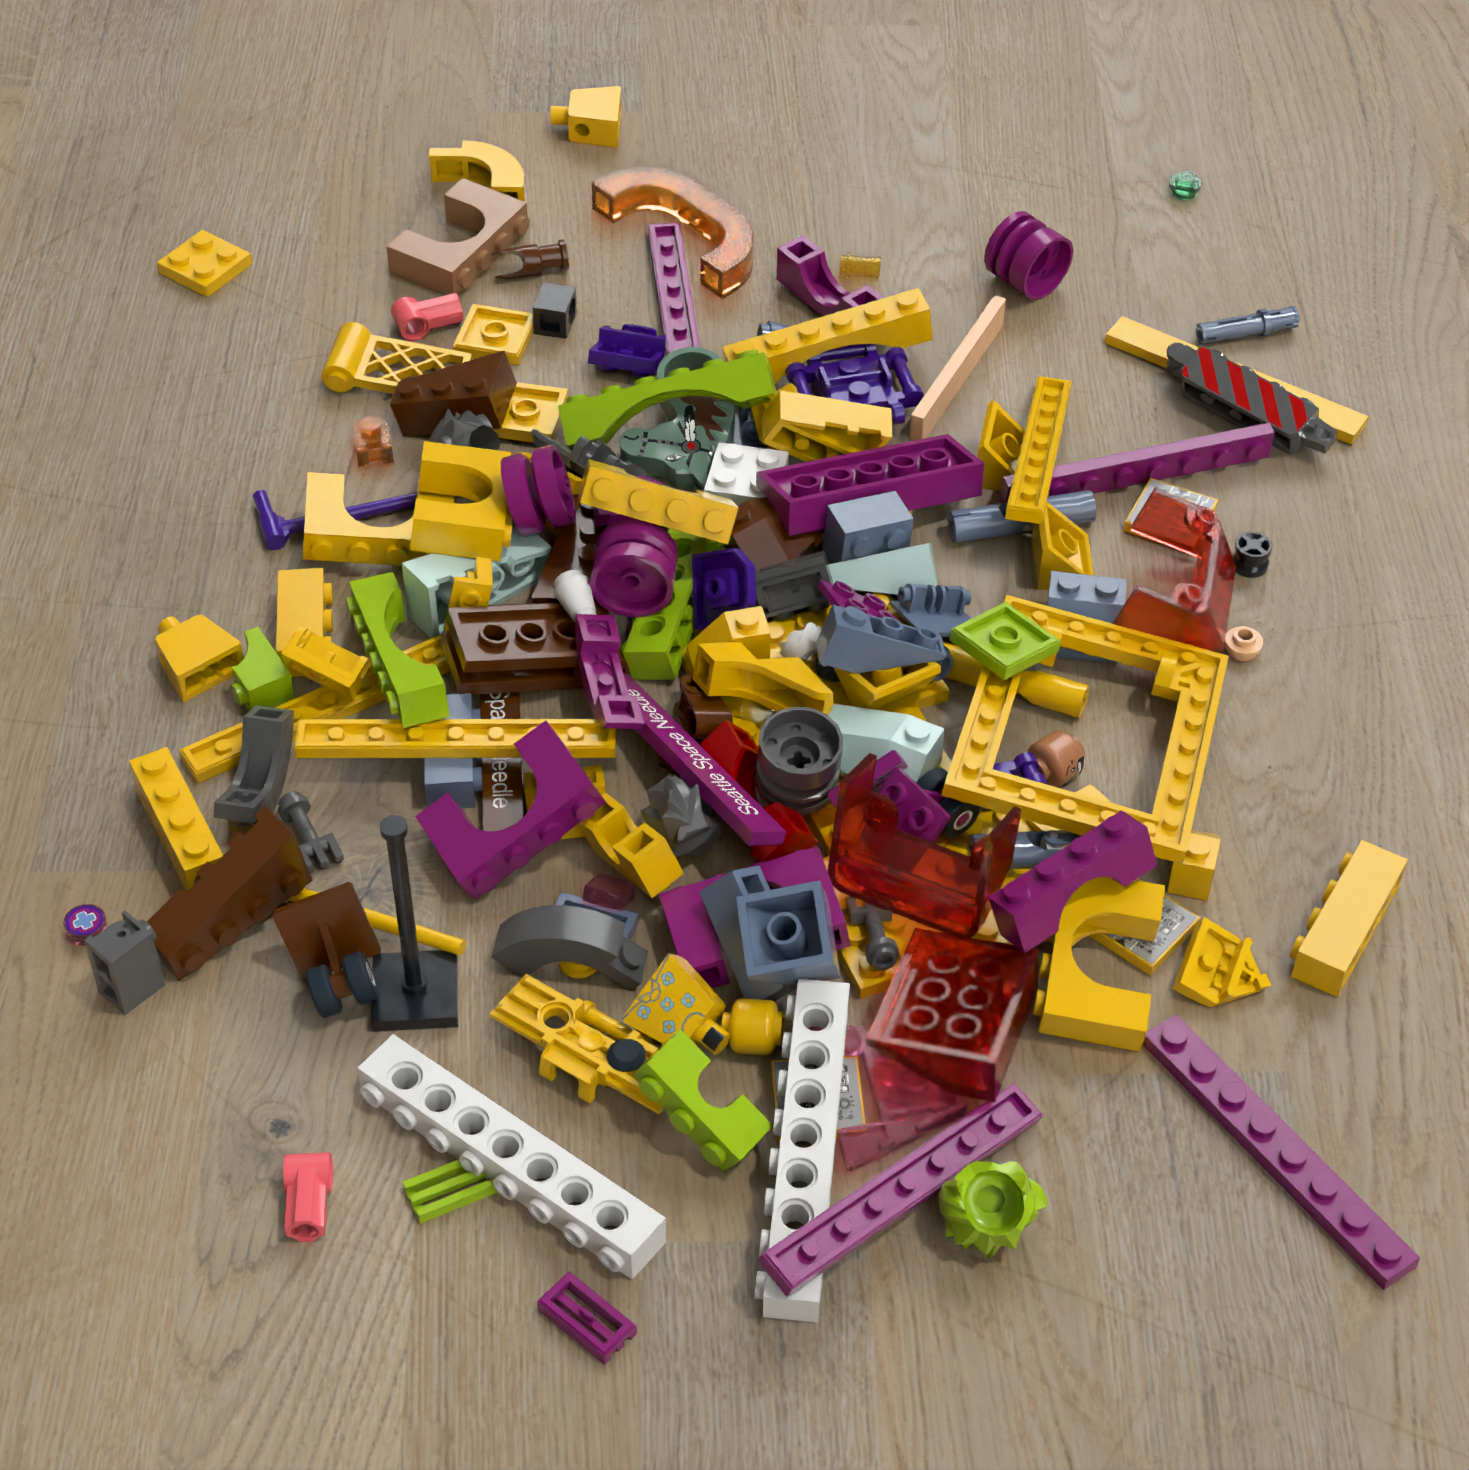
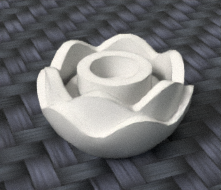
(801, 642)

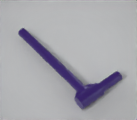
(278, 530)

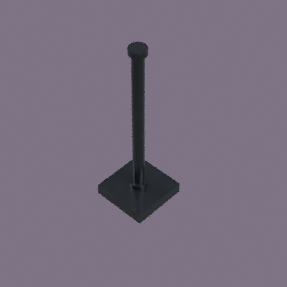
(413, 985)

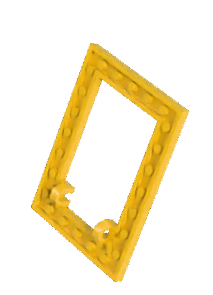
(1182, 674)

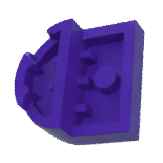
(631, 349)

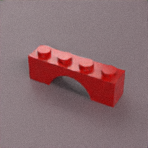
(738, 756)

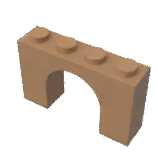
(455, 265)

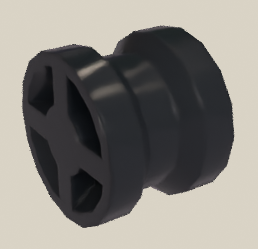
(1252, 554)

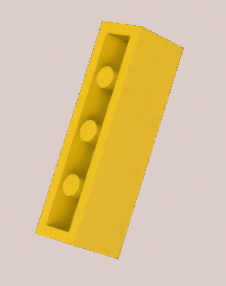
(174, 814)
(1348, 918)

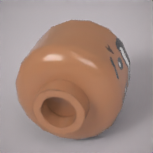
(1059, 757)

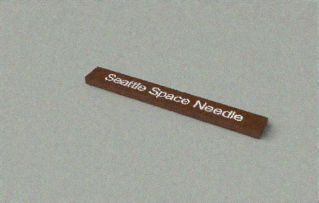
(501, 776)

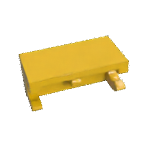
(326, 662)

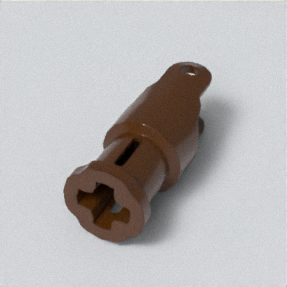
(536, 258)

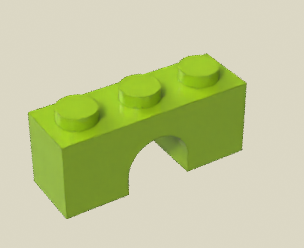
(672, 1082)

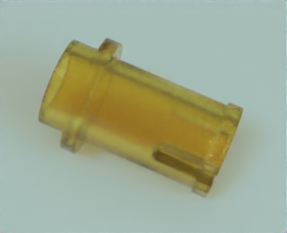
(859, 266)

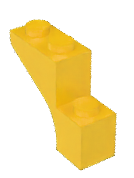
(772, 682)

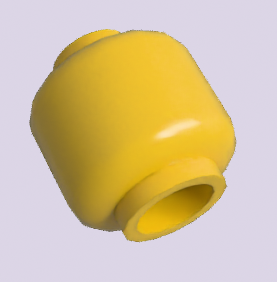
(754, 1026)

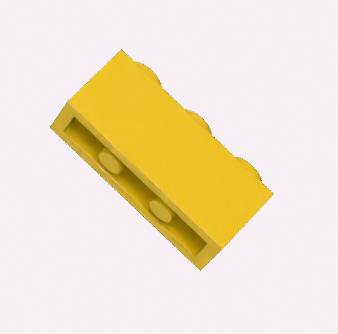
(303, 601)

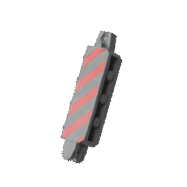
(1248, 399)

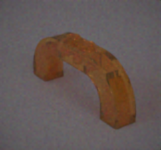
(670, 192)

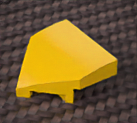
(1218, 967)

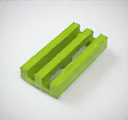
(449, 1203)

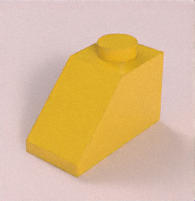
(742, 626)
(1197, 871)

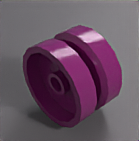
(538, 490)
(634, 568)

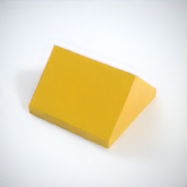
(999, 446)
(1059, 547)
(886, 685)

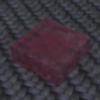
(609, 892)

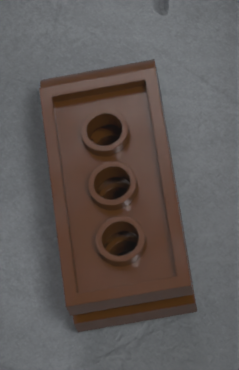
(513, 648)

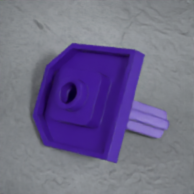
(721, 584)

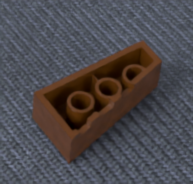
(571, 551)

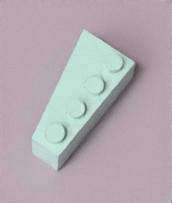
(431, 577)

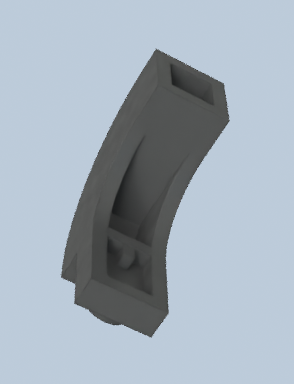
(261, 766)
(569, 935)

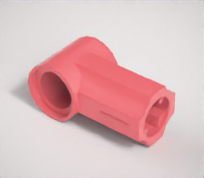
(417, 318)
(306, 1183)

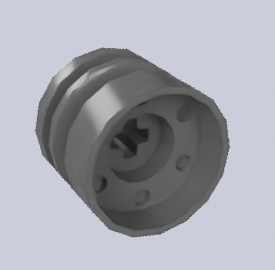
(798, 759)

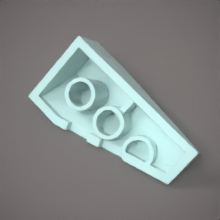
(888, 570)
(883, 731)

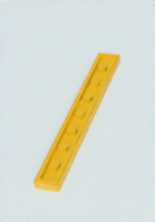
(1153, 346)
(1038, 451)
(443, 738)
(223, 750)

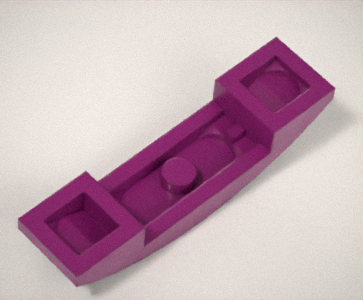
(602, 673)

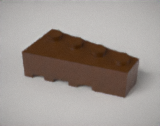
(230, 895)

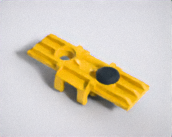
(576, 1046)

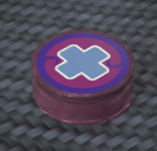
(83, 922)

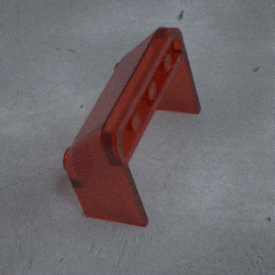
(1195, 611)
(907, 872)

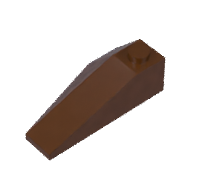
(763, 536)

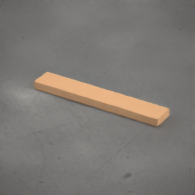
(957, 369)

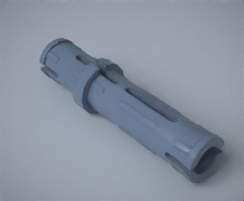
(1261, 323)

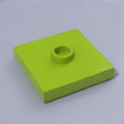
(1005, 640)

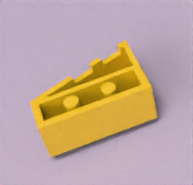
(823, 426)

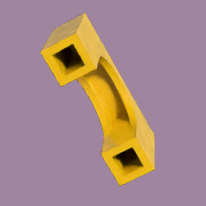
(634, 497)
(462, 529)
(338, 537)
(1071, 1001)

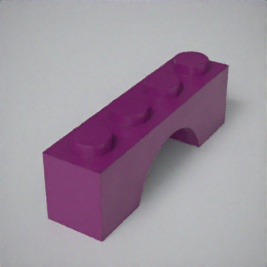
(806, 274)
(1032, 904)

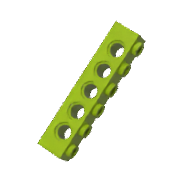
(659, 640)

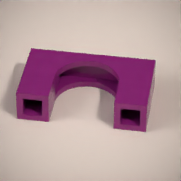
(561, 802)
(694, 931)

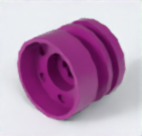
(1028, 255)

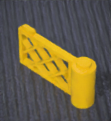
(356, 356)

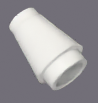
(574, 593)

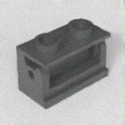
(792, 586)
(126, 962)

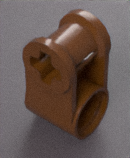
(698, 712)

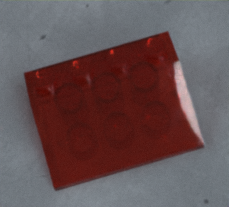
(957, 1011)

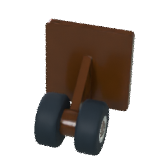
(331, 935)

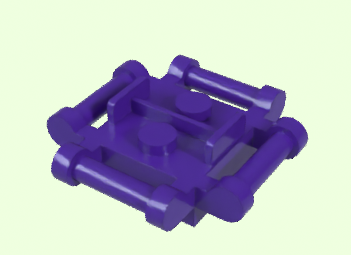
(859, 379)

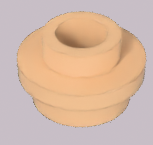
(1243, 643)

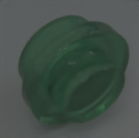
(1185, 185)

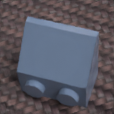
(866, 527)
(1087, 596)
(788, 934)

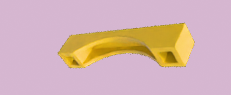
(890, 321)

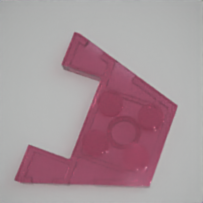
(904, 1103)

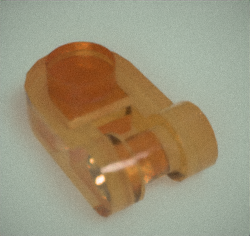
(373, 441)

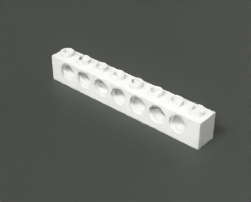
(822, 1006)
(534, 1157)

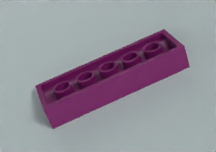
(920, 472)

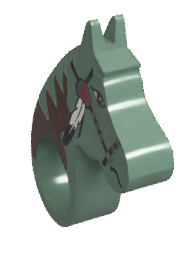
(686, 443)

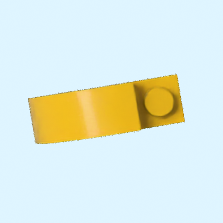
(480, 164)

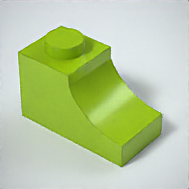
(261, 675)

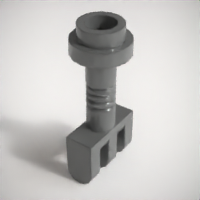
(294, 808)
(881, 950)

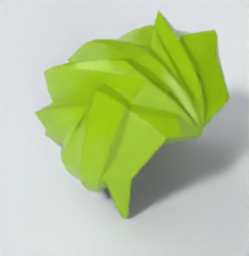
(990, 1205)

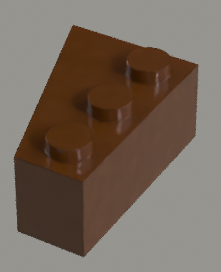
(475, 385)

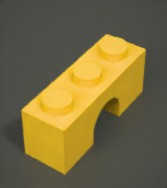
(633, 851)

